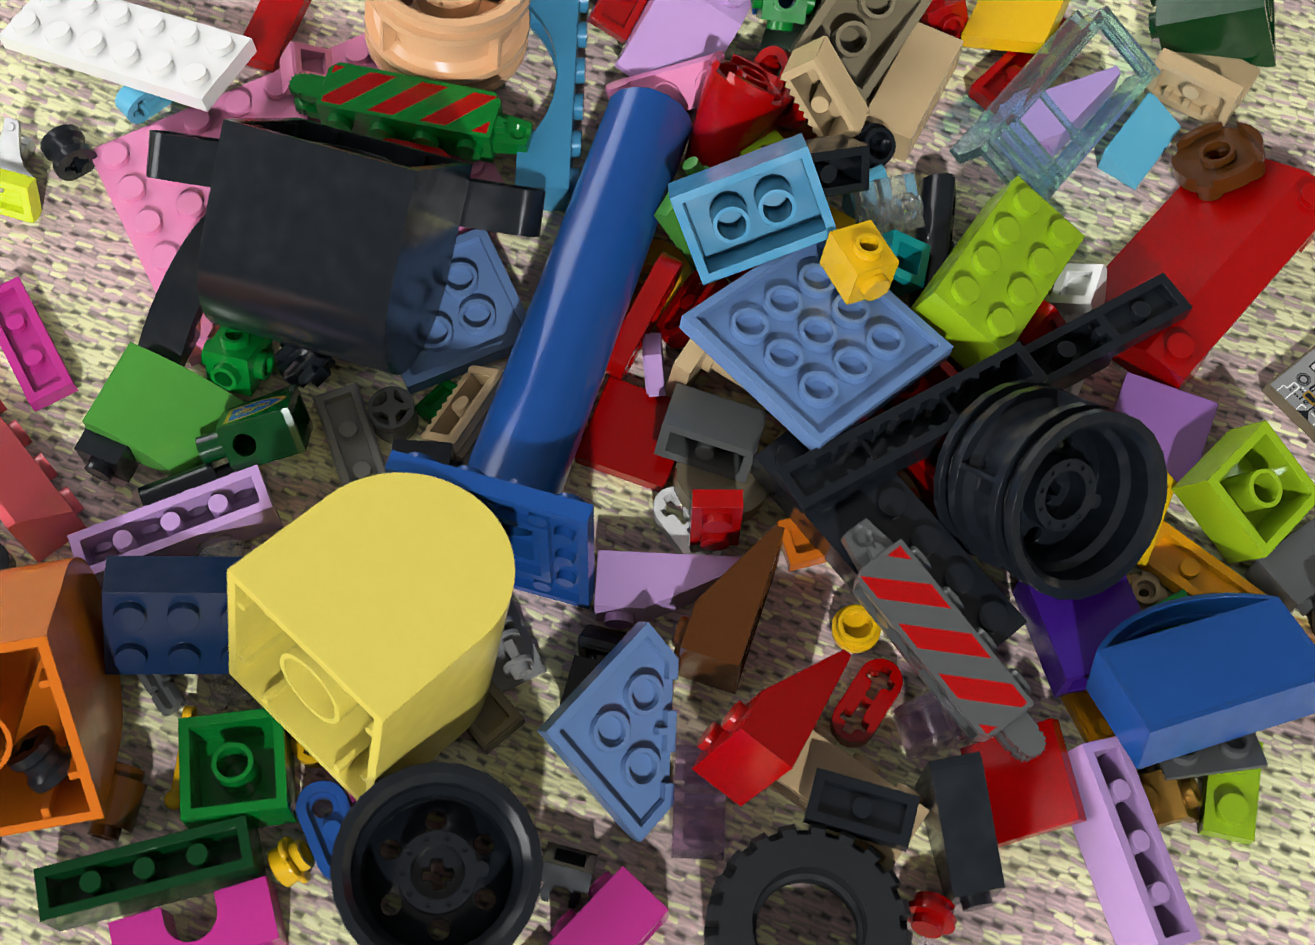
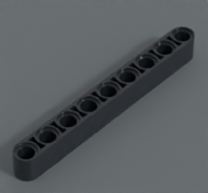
(486, 207)

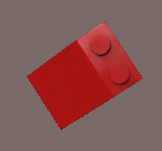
(768, 733)

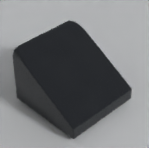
(598, 640)

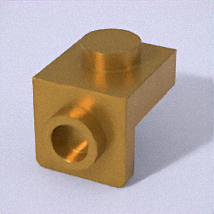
(1172, 799)

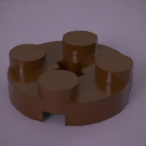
(1240, 159)

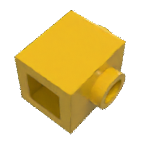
(859, 262)

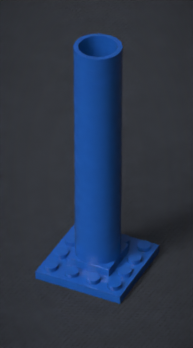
(566, 347)

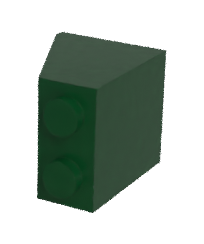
(1217, 28)

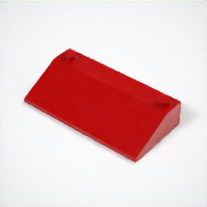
(1218, 260)

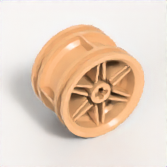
(449, 40)

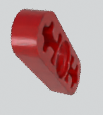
(644, 314)

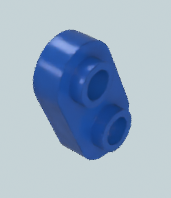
(322, 831)

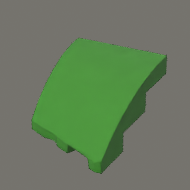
(157, 409)

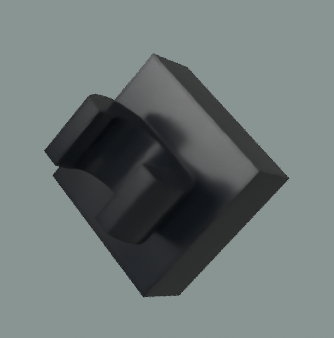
(568, 869)

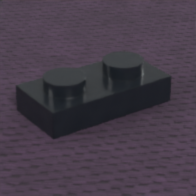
(862, 809)

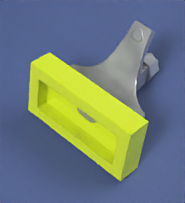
(17, 186)

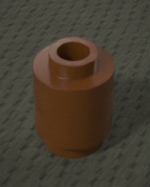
(122, 806)

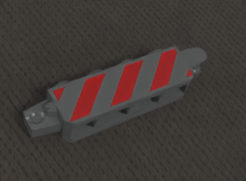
(941, 643)

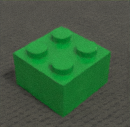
(235, 768)

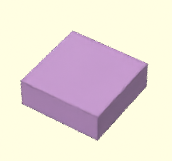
(653, 365)

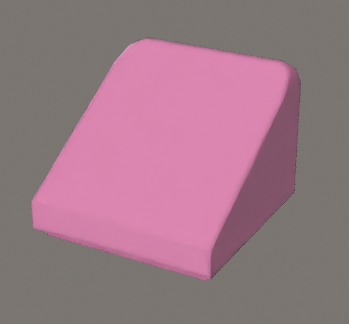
(303, 58)

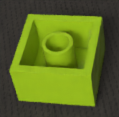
(1247, 492)

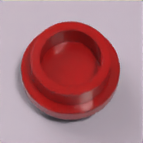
(932, 914)

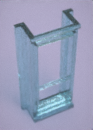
(1010, 145)

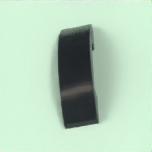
(176, 306)

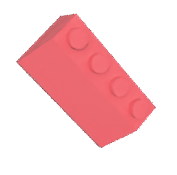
(28, 499)

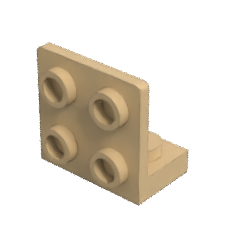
(1202, 84)

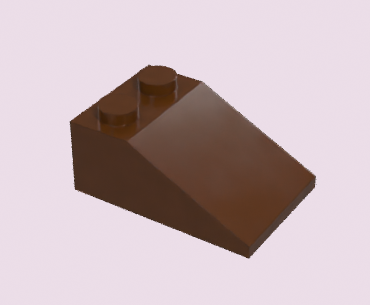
(725, 618)

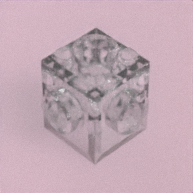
(891, 204)

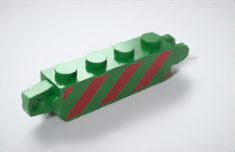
(411, 109)

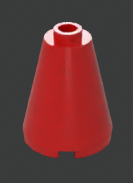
(734, 109)

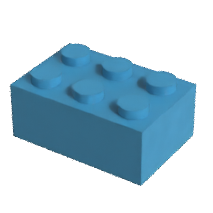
(752, 209)

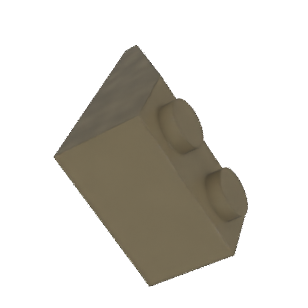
(863, 34)

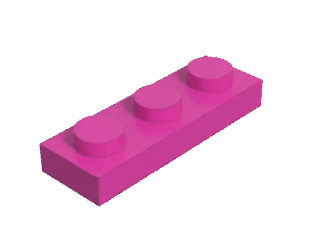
(31, 348)

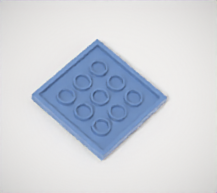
(807, 351)

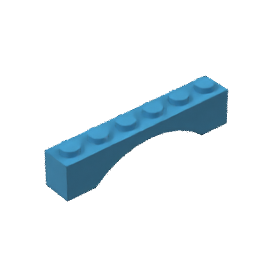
(555, 140)

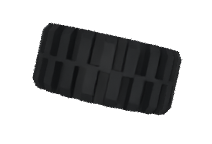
(812, 859)

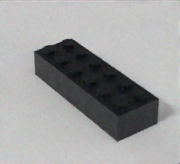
(898, 515)

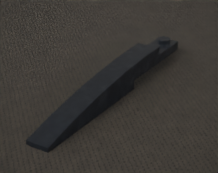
(922, 422)

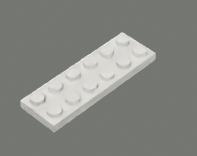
(132, 47)

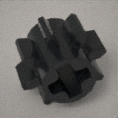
(302, 366)

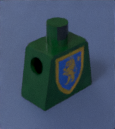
(275, 429)

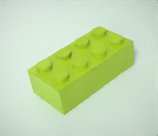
(998, 273)

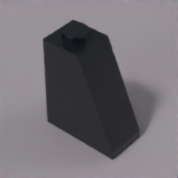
(962, 830)

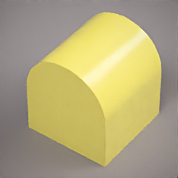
(374, 622)

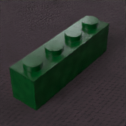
(148, 873)

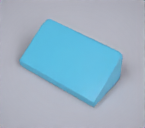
(1139, 142)

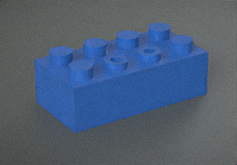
(1205, 682)

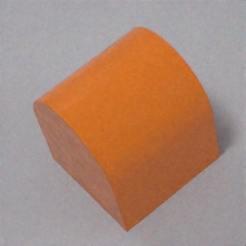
(56, 679)

